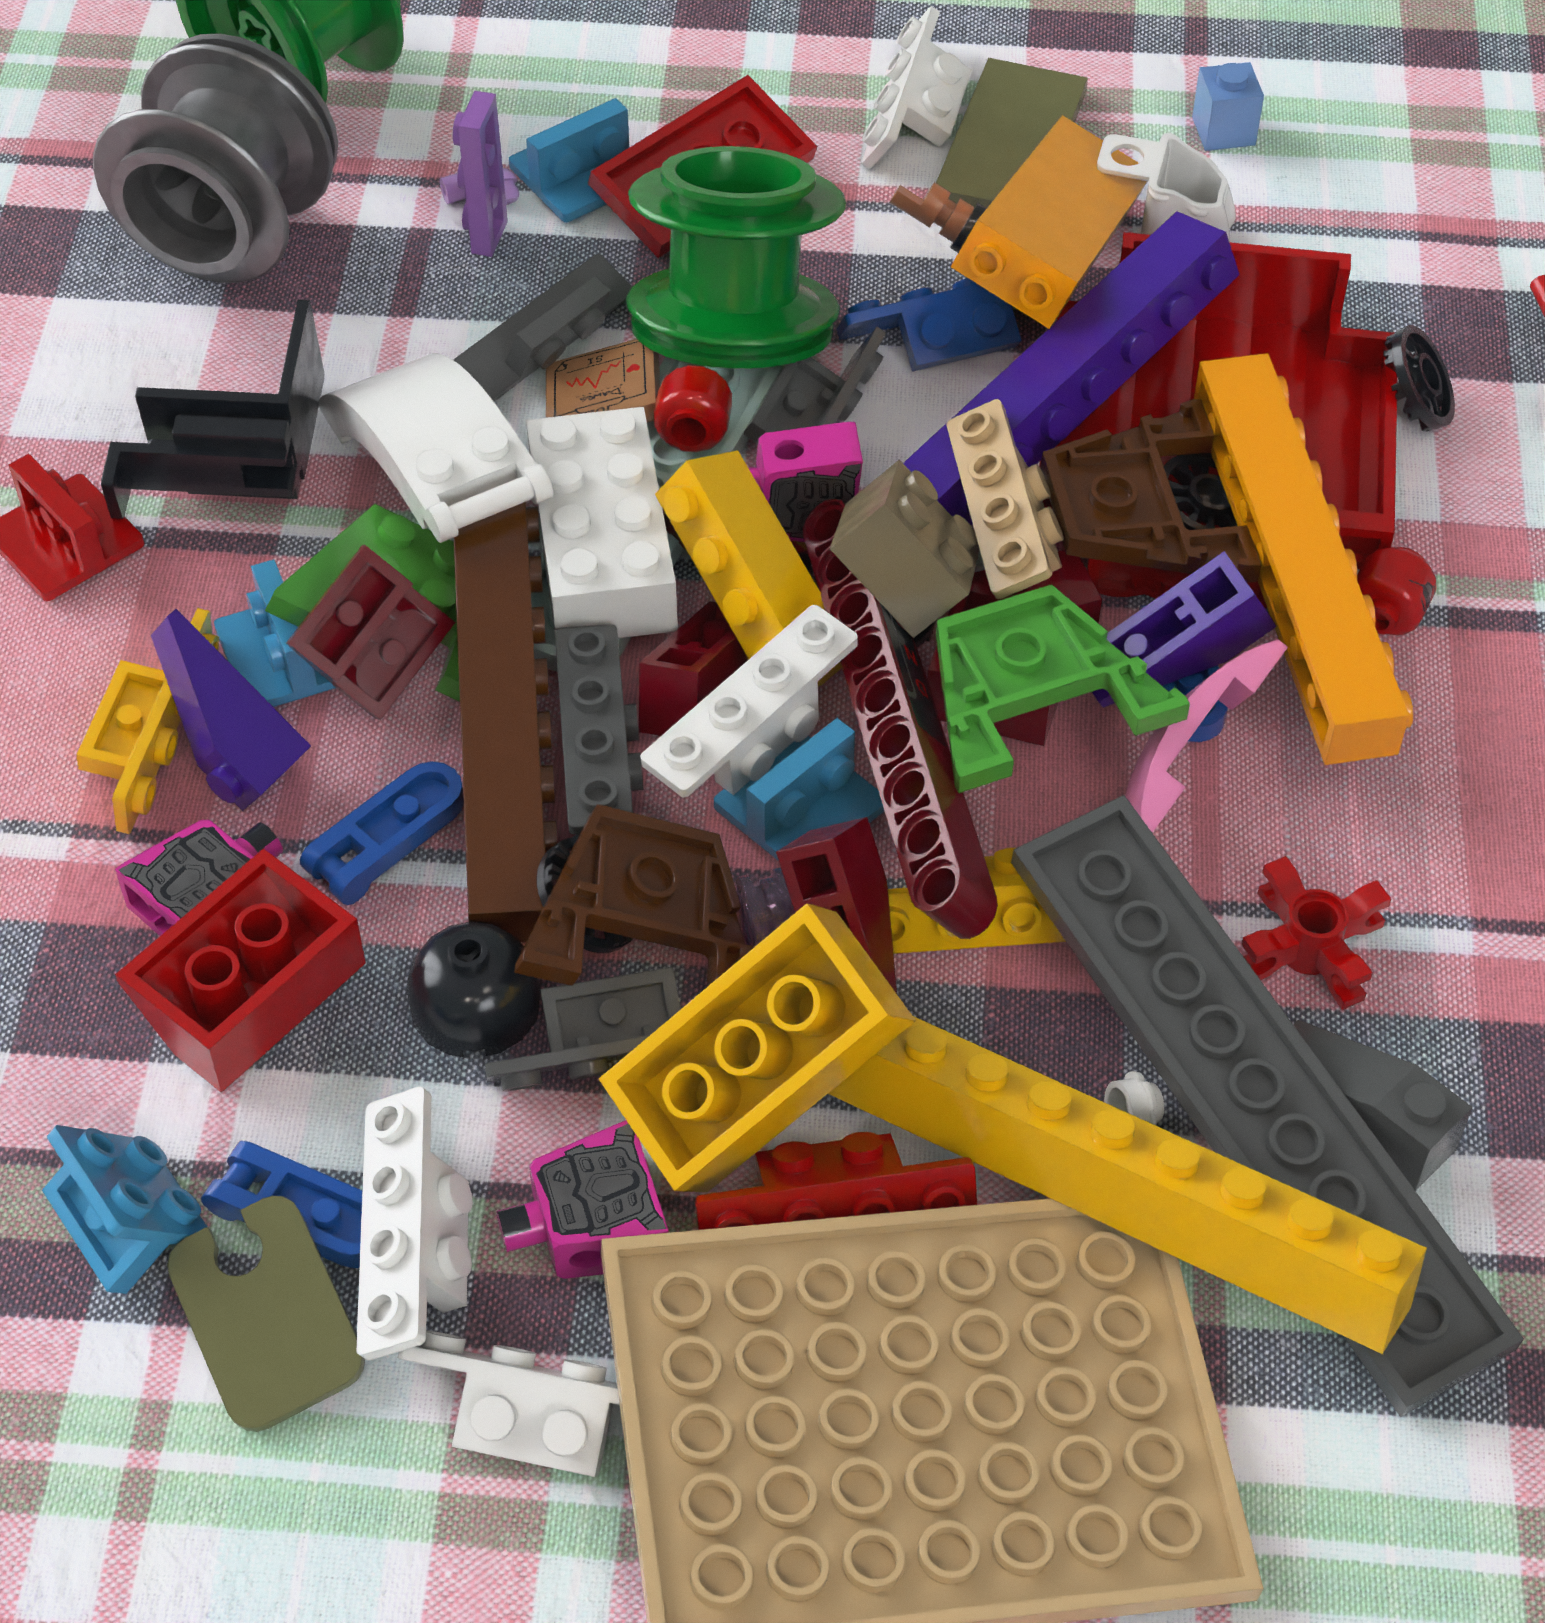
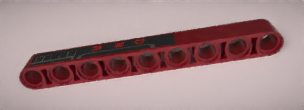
(905, 746)

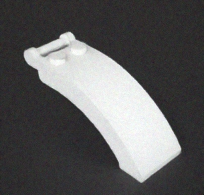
(438, 443)

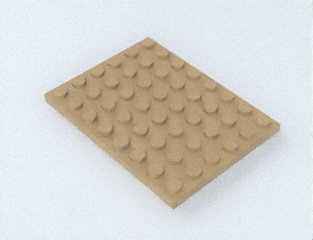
(920, 1422)

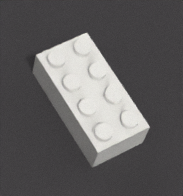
(604, 524)

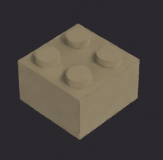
(907, 547)

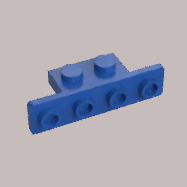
(939, 325)

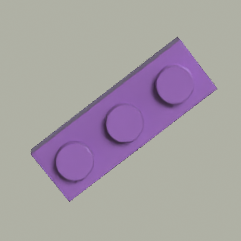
(481, 172)

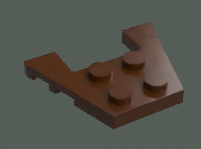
(1120, 504)
(640, 883)

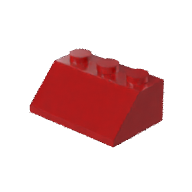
(243, 968)

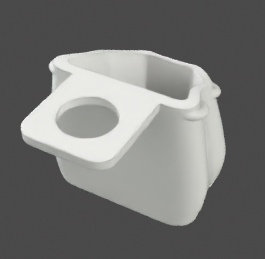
(1177, 178)

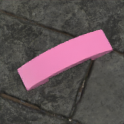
(1152, 788)

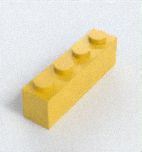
(739, 548)

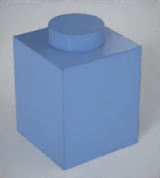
(1227, 106)

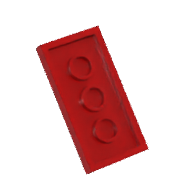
(733, 117)

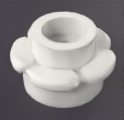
(1136, 1097)

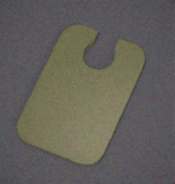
(272, 1334)

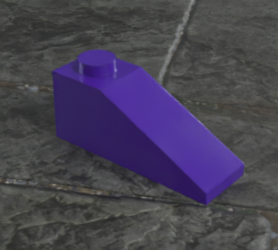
(1193, 625)
(228, 723)

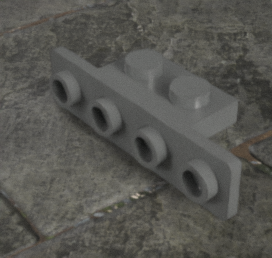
(546, 327)
(814, 395)
(595, 724)
(593, 1026)

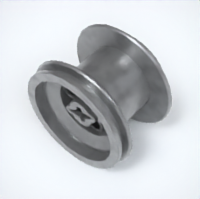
(217, 158)

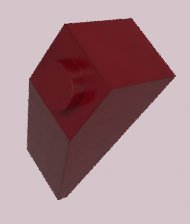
(686, 669)
(843, 873)

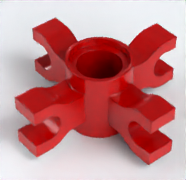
(1321, 913)

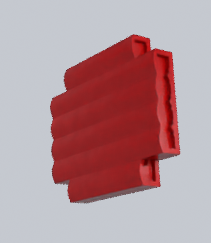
(1335, 378)

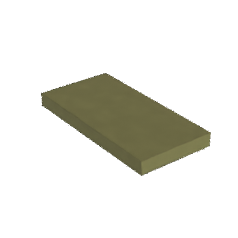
(1004, 125)

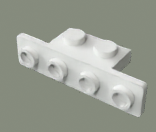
(921, 92)
(754, 711)
(409, 1228)
(523, 1408)

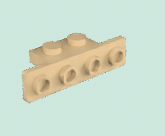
(1004, 501)

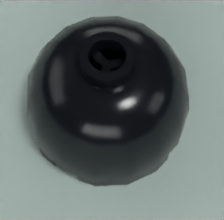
(468, 990)

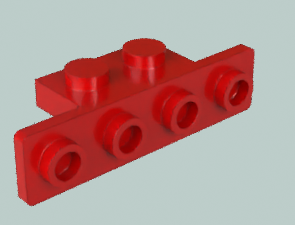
(838, 1180)

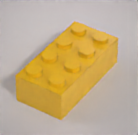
(756, 1049)

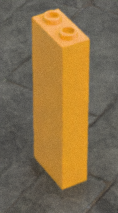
(1049, 223)

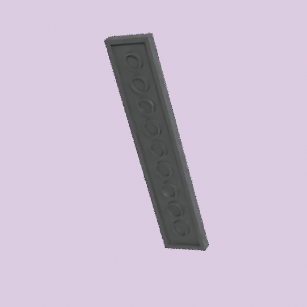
(1252, 1076)

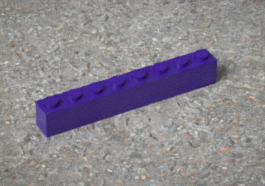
(1094, 346)

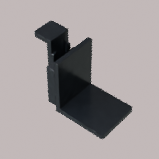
(225, 438)

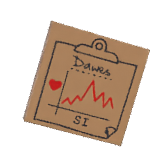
(604, 381)

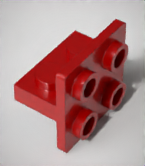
(61, 530)

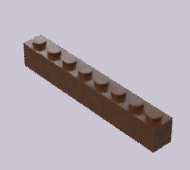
(501, 718)

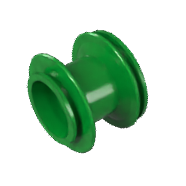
(306, 31)
(734, 259)

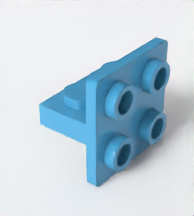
(562, 157)
(258, 648)
(803, 791)
(118, 1202)

